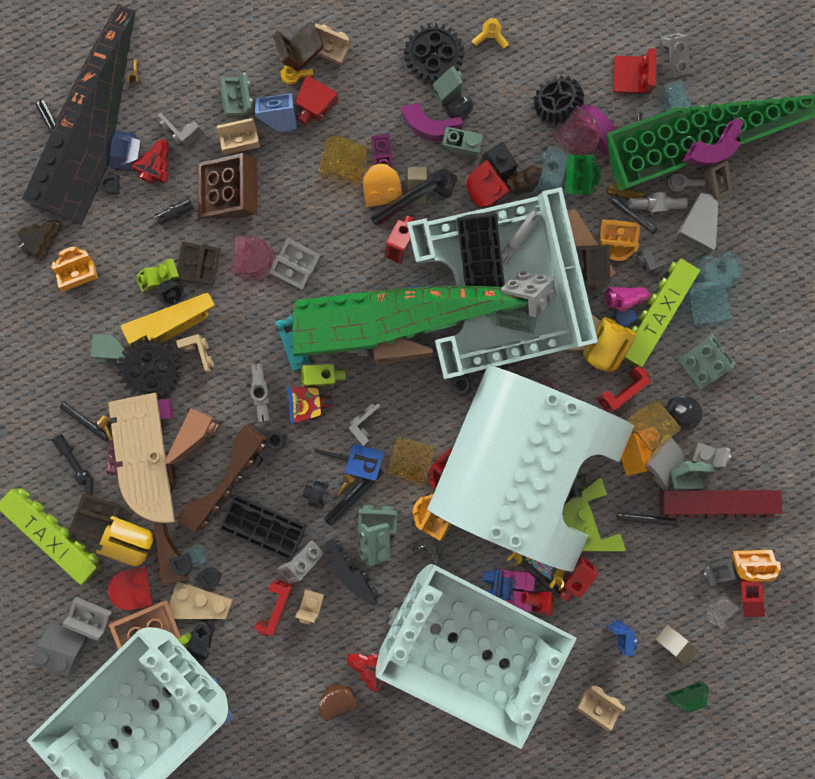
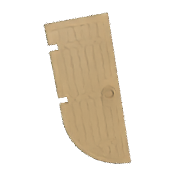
(141, 449)

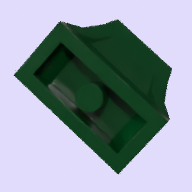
(689, 698)

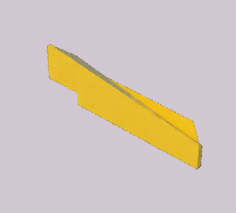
(168, 321)

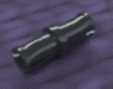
(174, 211)

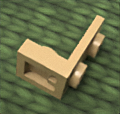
(190, 343)
(310, 607)

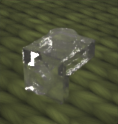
(721, 610)

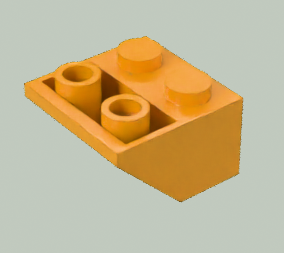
(636, 455)

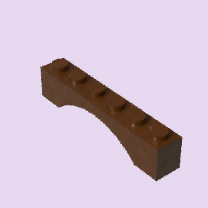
(245, 446)
(165, 546)

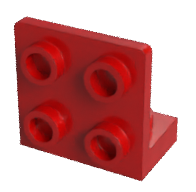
(635, 73)

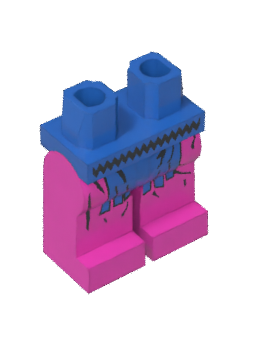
(505, 580)

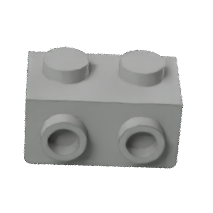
(87, 619)

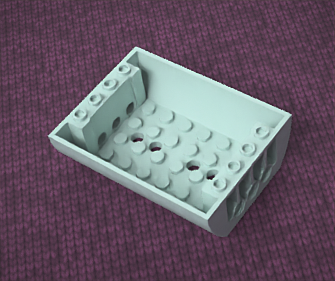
(455, 673)
(120, 694)

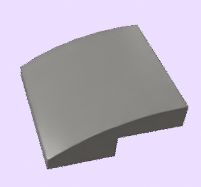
(295, 264)
(663, 460)

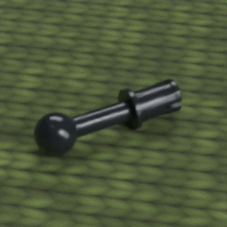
(64, 449)

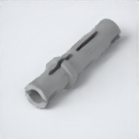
(520, 236)

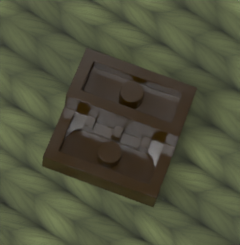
(198, 263)
(594, 263)
(93, 516)

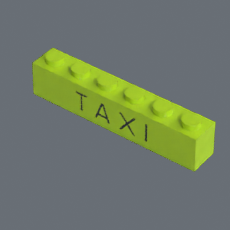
(661, 310)
(49, 535)

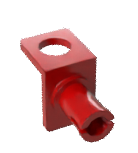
(541, 601)

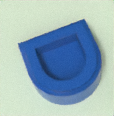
(625, 317)

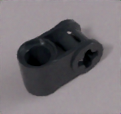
(201, 642)

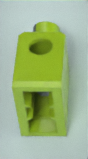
(312, 376)

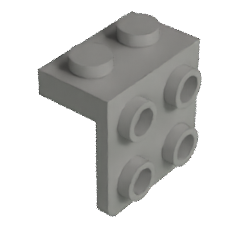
(534, 287)

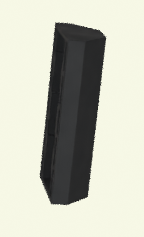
(480, 250)
(262, 527)

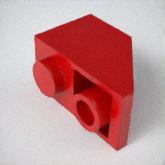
(752, 598)

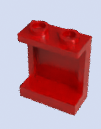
(611, 403)
(284, 590)

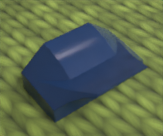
(124, 150)

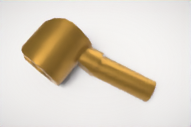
(134, 73)
(104, 422)
(349, 479)

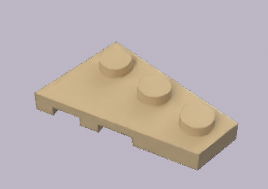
(197, 603)

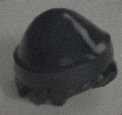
(685, 412)

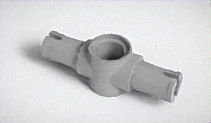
(658, 203)
(260, 403)

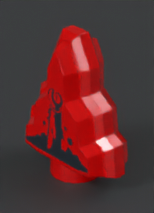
(153, 164)
(367, 668)

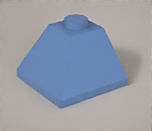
(277, 112)

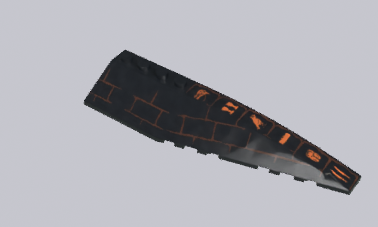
(85, 127)

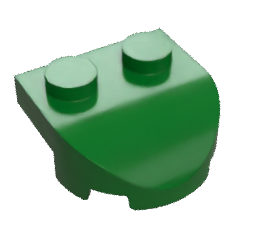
(581, 174)

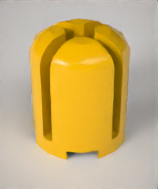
(611, 347)
(123, 551)

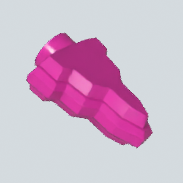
(625, 298)

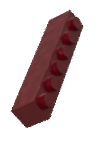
(720, 502)

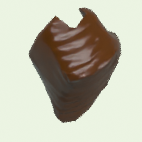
(336, 701)

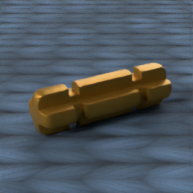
(626, 193)

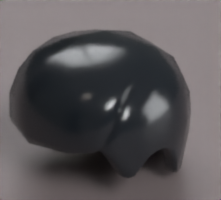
(459, 108)

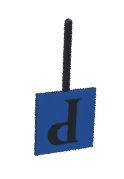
(362, 463)

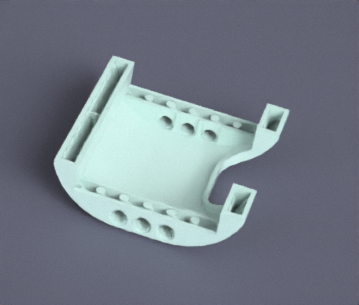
(545, 251)
(520, 463)

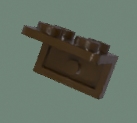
(300, 48)

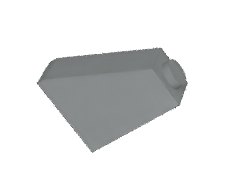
(701, 223)

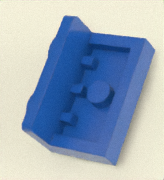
(626, 637)

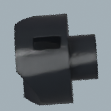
(445, 182)
(170, 293)
(578, 485)
(314, 494)

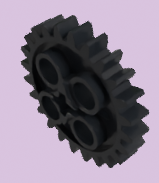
(422, 42)
(134, 359)

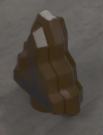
(524, 181)
(38, 239)

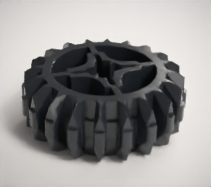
(553, 96)

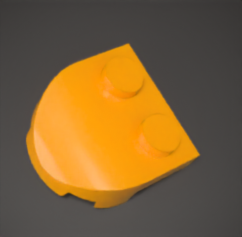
(381, 185)
(621, 237)
(73, 268)
(428, 521)
(756, 565)

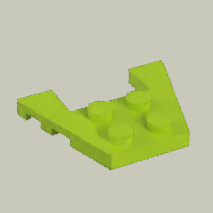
(578, 515)

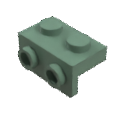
(236, 95)
(689, 475)
(374, 517)
(374, 543)

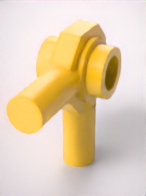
(491, 29)
(291, 76)

